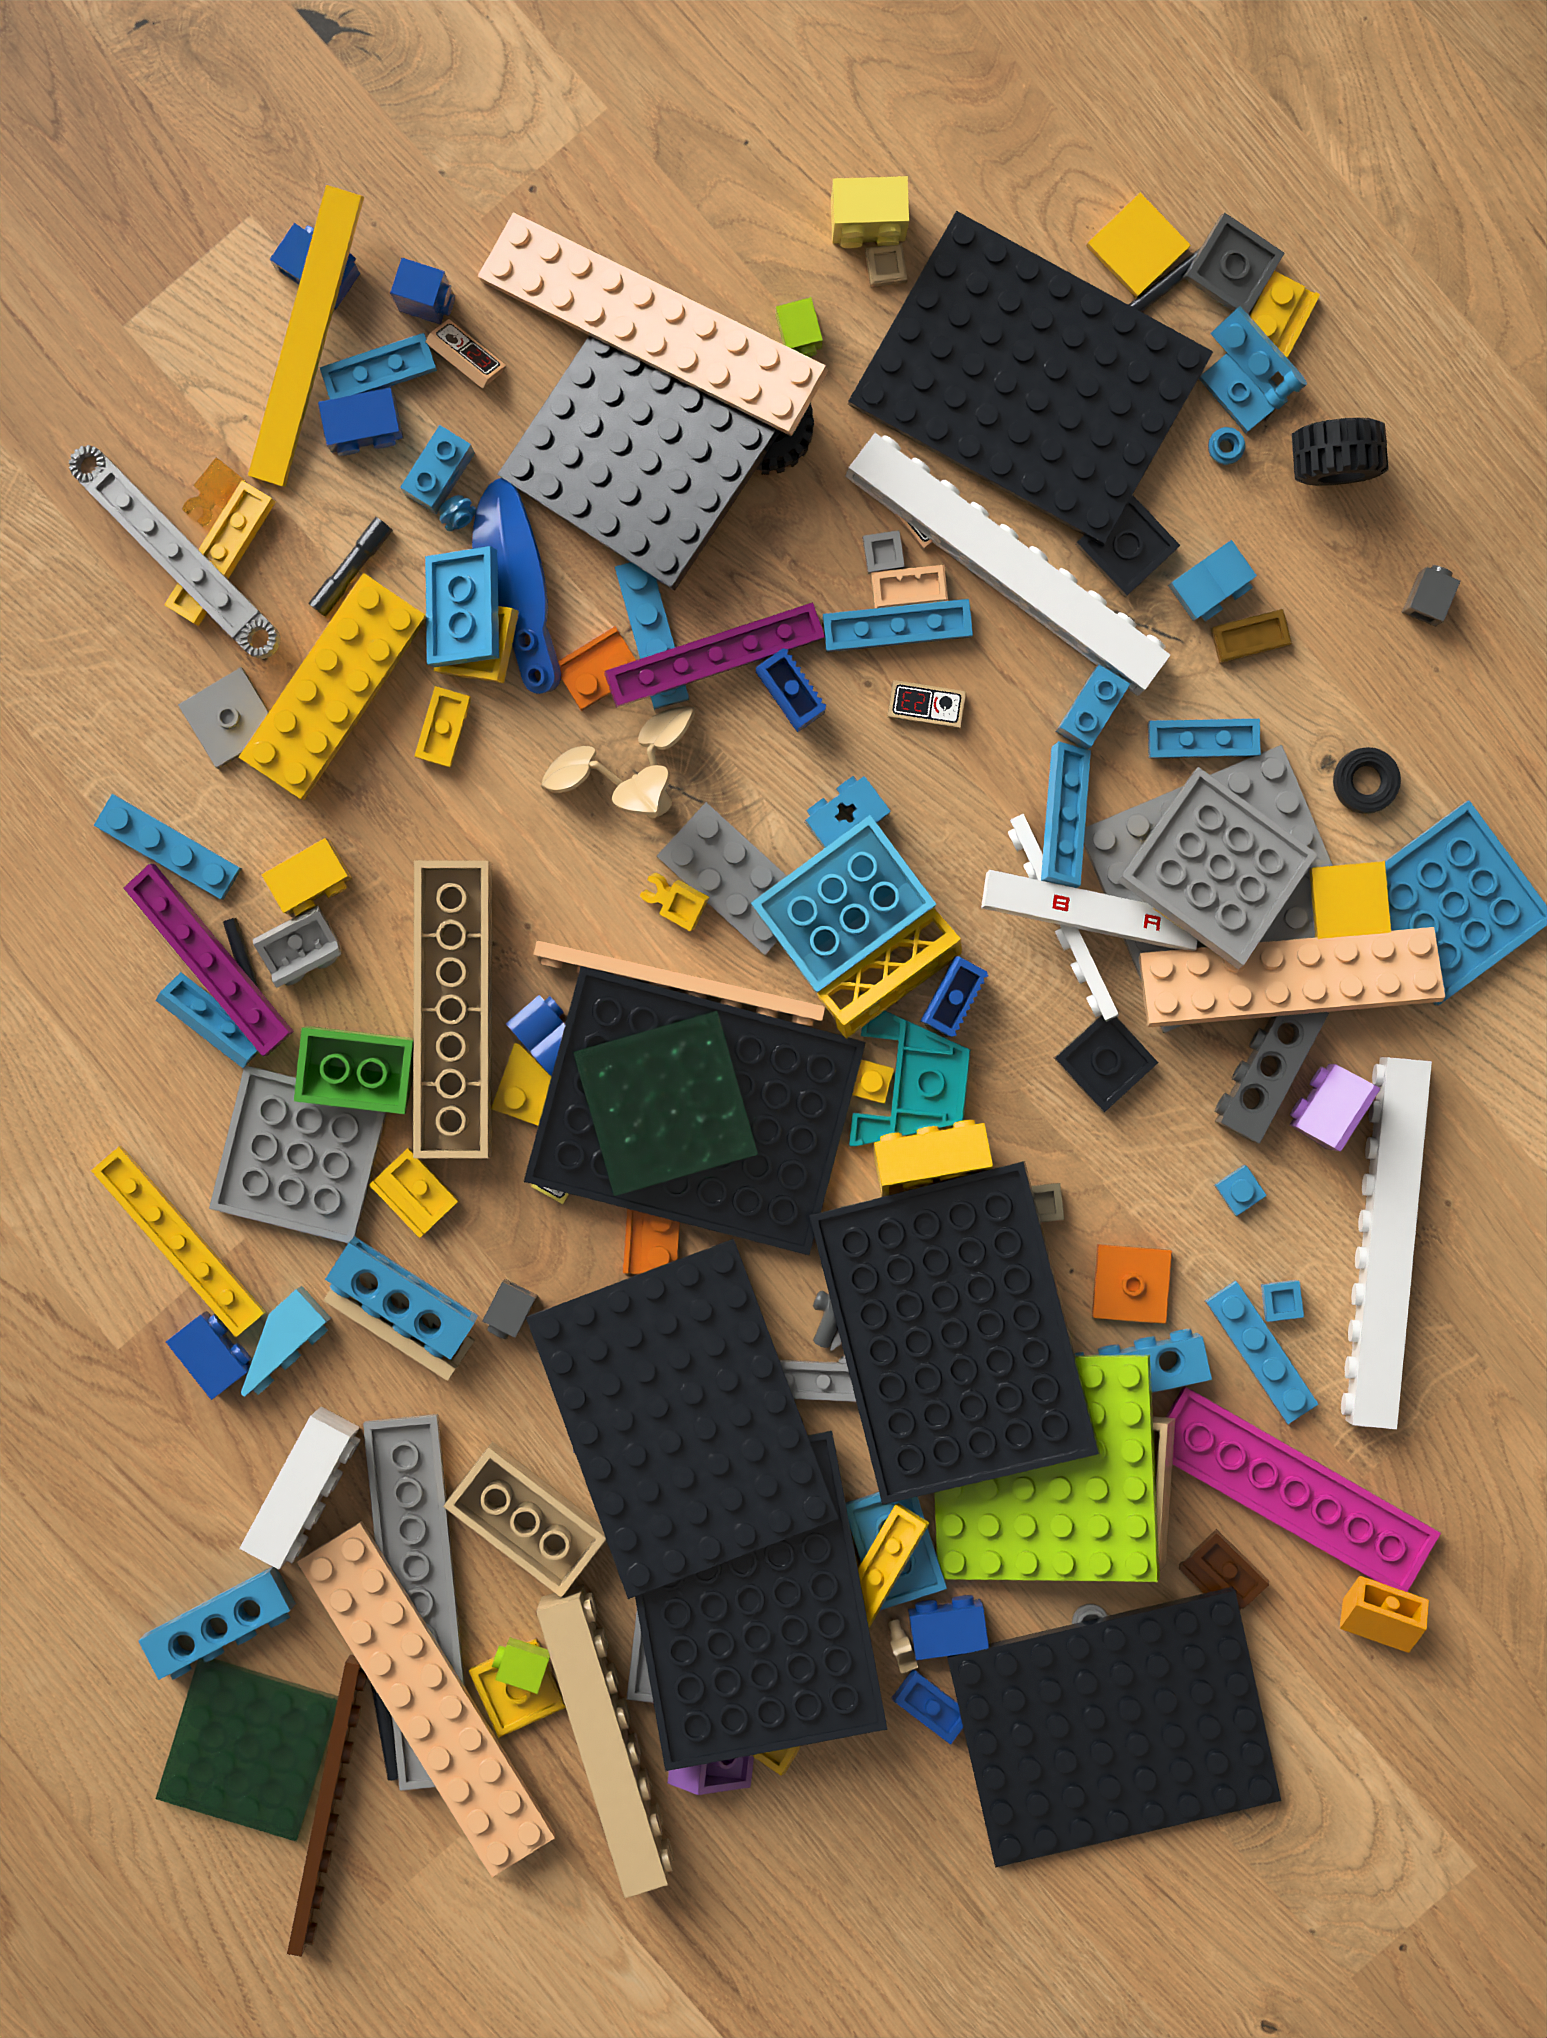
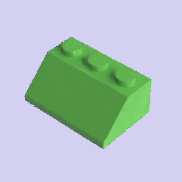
(354, 1069)

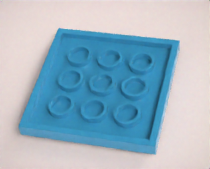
(1468, 891)

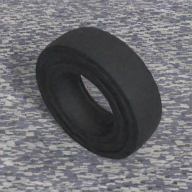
(1389, 776)

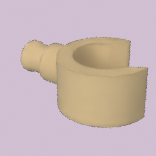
(902, 1648)

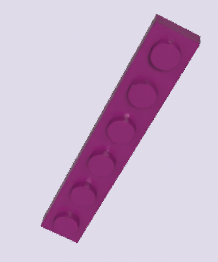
(714, 655)
(208, 959)

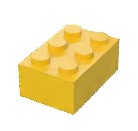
(931, 1156)

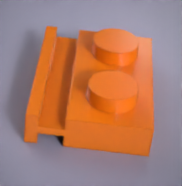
(585, 667)
(649, 1242)

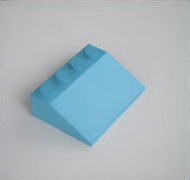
(843, 904)

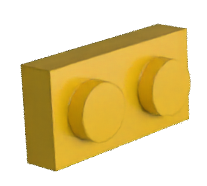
(442, 727)

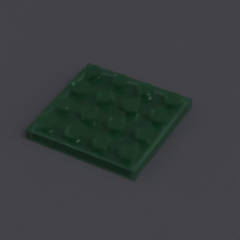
(665, 1103)
(248, 1748)

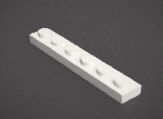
(1069, 937)

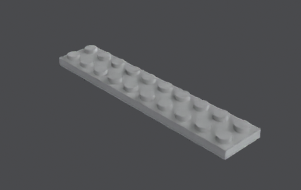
(415, 1541)

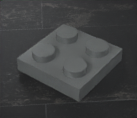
(1233, 264)

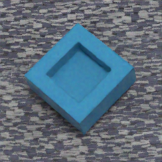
(1240, 1190)
(1282, 1300)

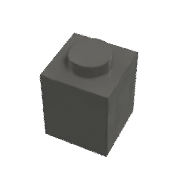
(1431, 595)
(509, 1309)

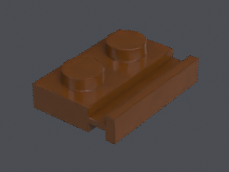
(1221, 1565)

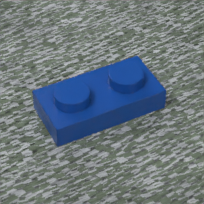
(929, 1706)

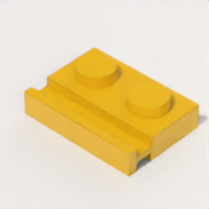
(1283, 310)
(414, 1192)

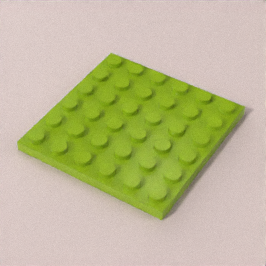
(1071, 1517)

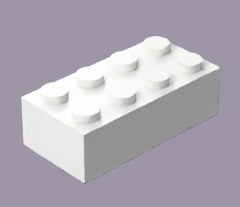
(297, 1492)

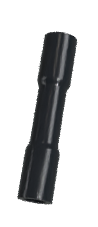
(364, 548)

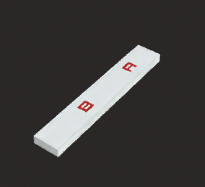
(1082, 910)

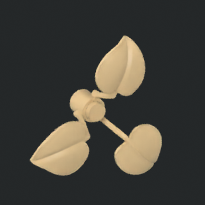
(643, 792)

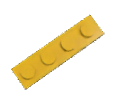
(226, 543)

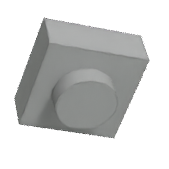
(883, 551)

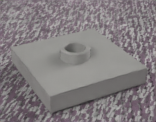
(225, 716)

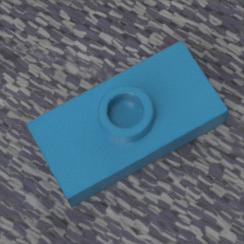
(1236, 393)

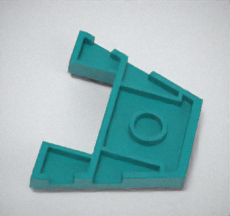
(927, 1083)

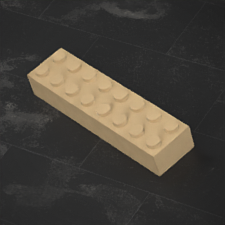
(452, 1009)
(604, 1740)

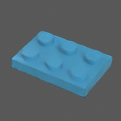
(462, 606)
(921, 1573)

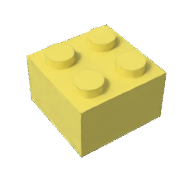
(869, 210)

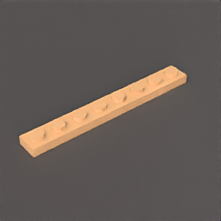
(730, 995)

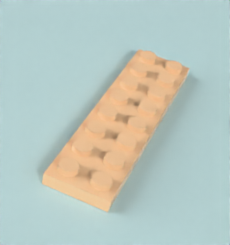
(1292, 978)

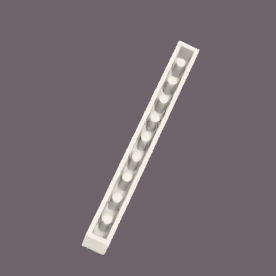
(1007, 563)
(1387, 1242)

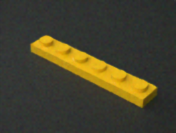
(178, 1241)

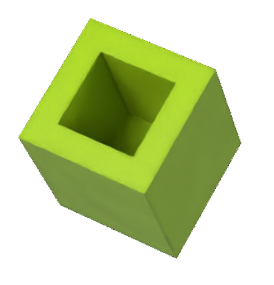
(799, 326)
(521, 1664)

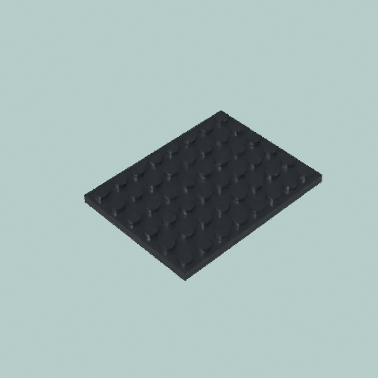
(1030, 378)
(793, 1092)
(954, 1333)
(681, 1418)
(764, 1646)
(1114, 1727)

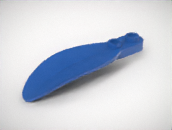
(521, 580)

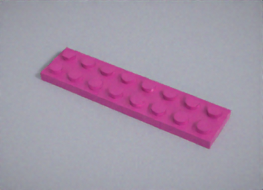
(1298, 1492)

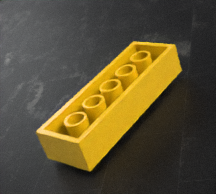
(333, 687)

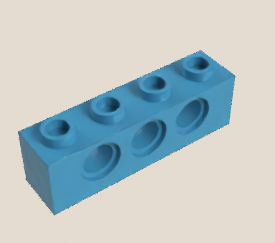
(392, 1279)
(1191, 1356)
(162, 1643)

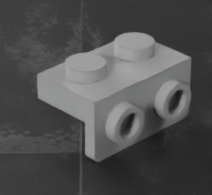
(298, 947)

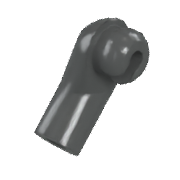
(828, 1326)

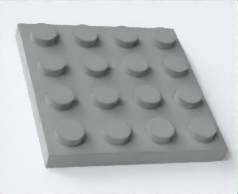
(1218, 868)
(296, 1159)

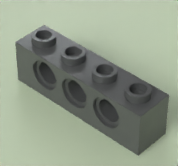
(1271, 1089)

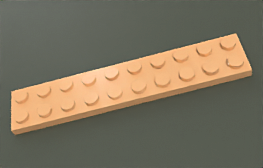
(653, 324)
(426, 1698)

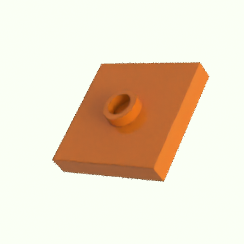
(1131, 1283)

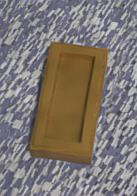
(1251, 636)

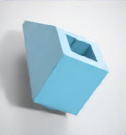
(285, 1331)

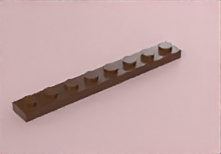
(326, 1821)

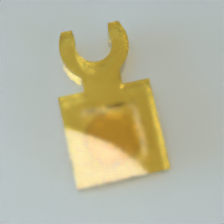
(216, 488)

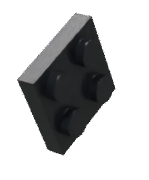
(1132, 550)
(1105, 1061)

